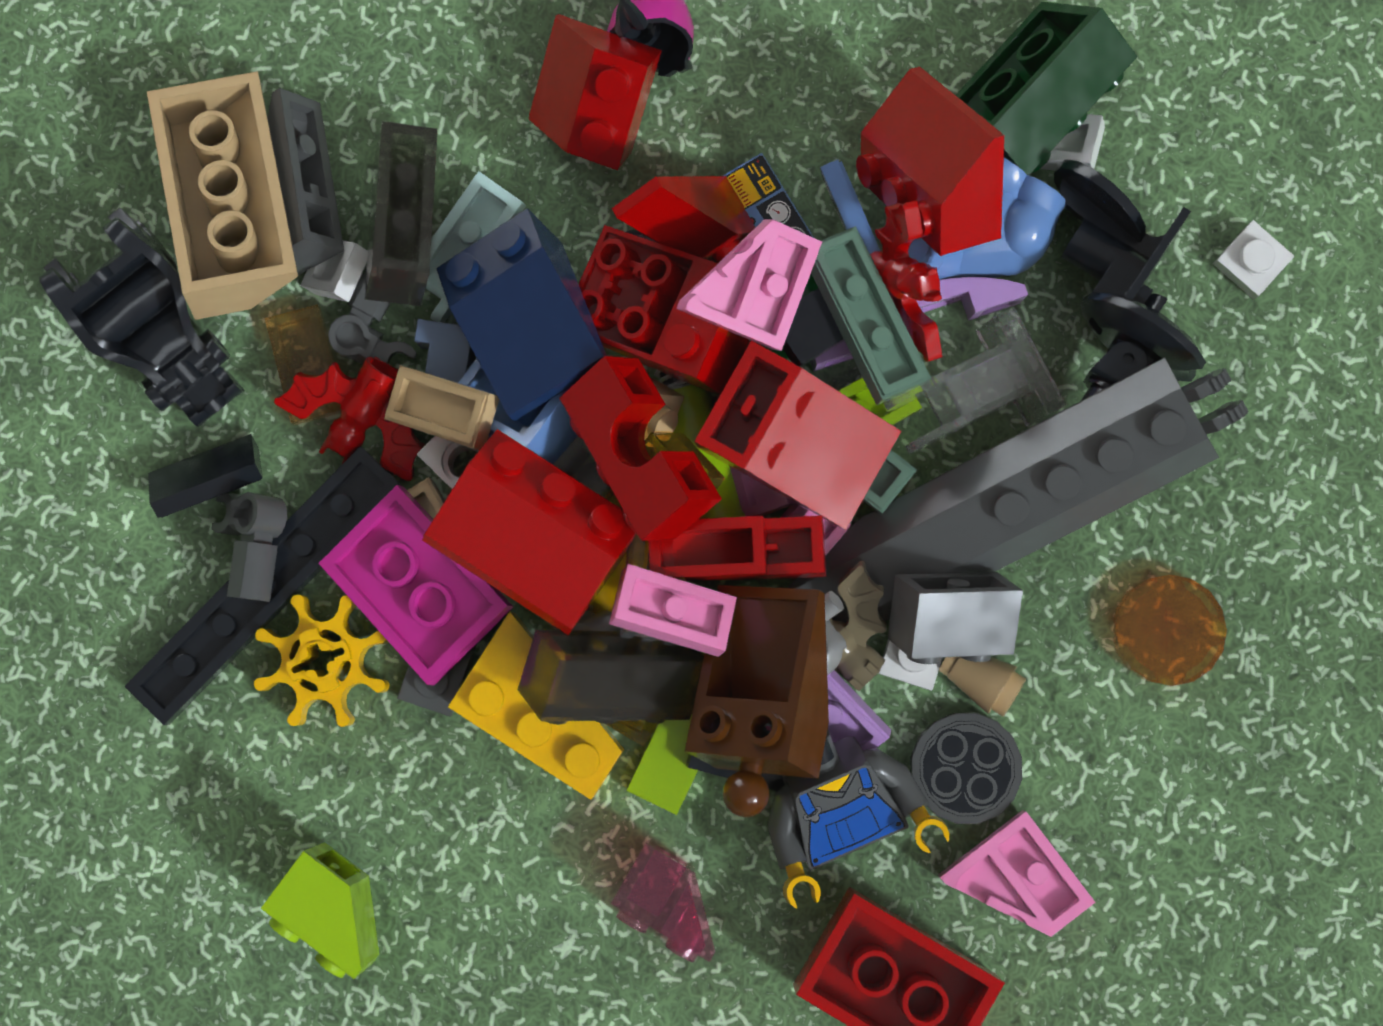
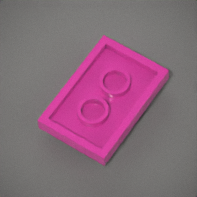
(412, 591)

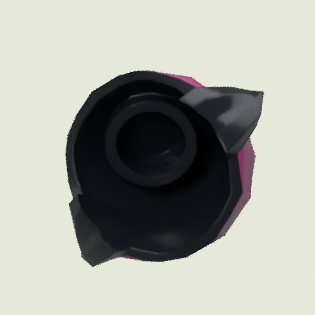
(670, 31)

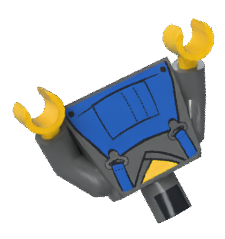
(850, 806)

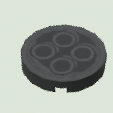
(967, 767)

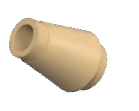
(988, 683)

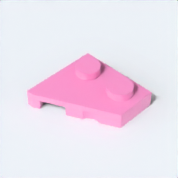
(757, 284)

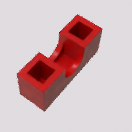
(611, 414)

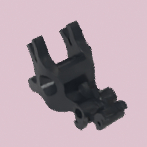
(139, 318)

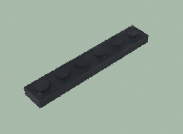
(230, 623)

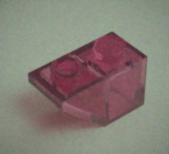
(668, 898)

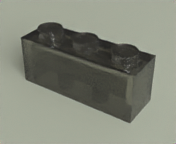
(401, 214)
(608, 678)

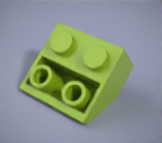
(329, 908)

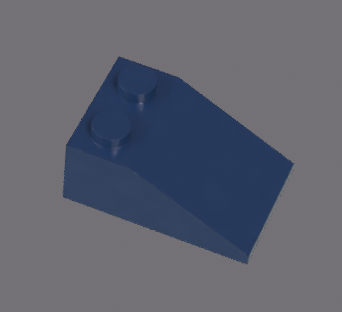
(522, 312)

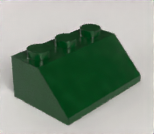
(1048, 78)

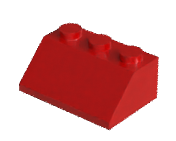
(941, 154)
(531, 531)

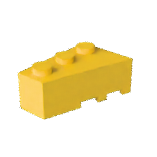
(489, 698)

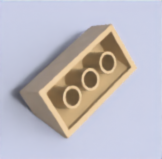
(222, 193)

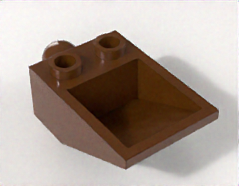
(764, 678)

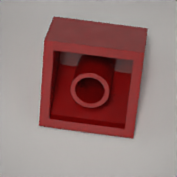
(593, 91)

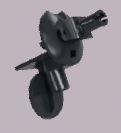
(1121, 257)

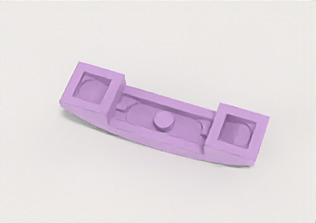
(978, 296)

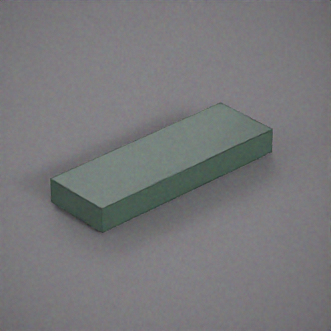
(867, 317)

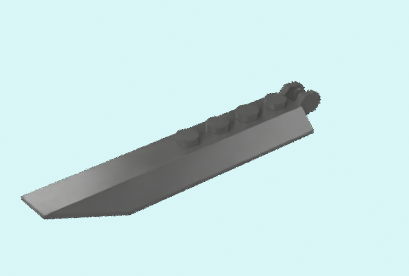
(1037, 484)

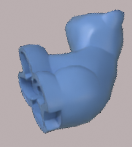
(1027, 230)

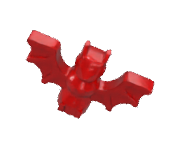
(907, 278)
(362, 407)

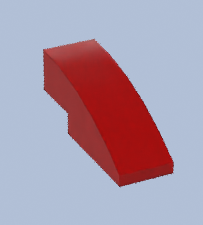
(743, 549)

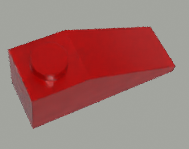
(688, 214)

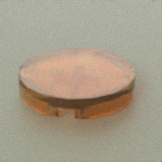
(1169, 630)

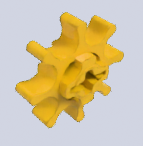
(331, 686)

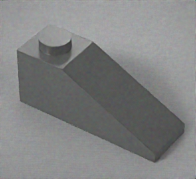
(305, 178)

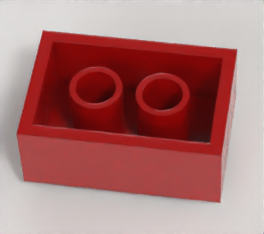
(892, 973)

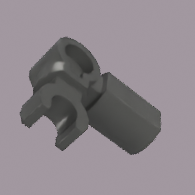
(355, 338)
(254, 557)

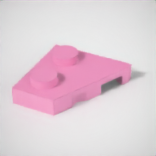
(1021, 877)

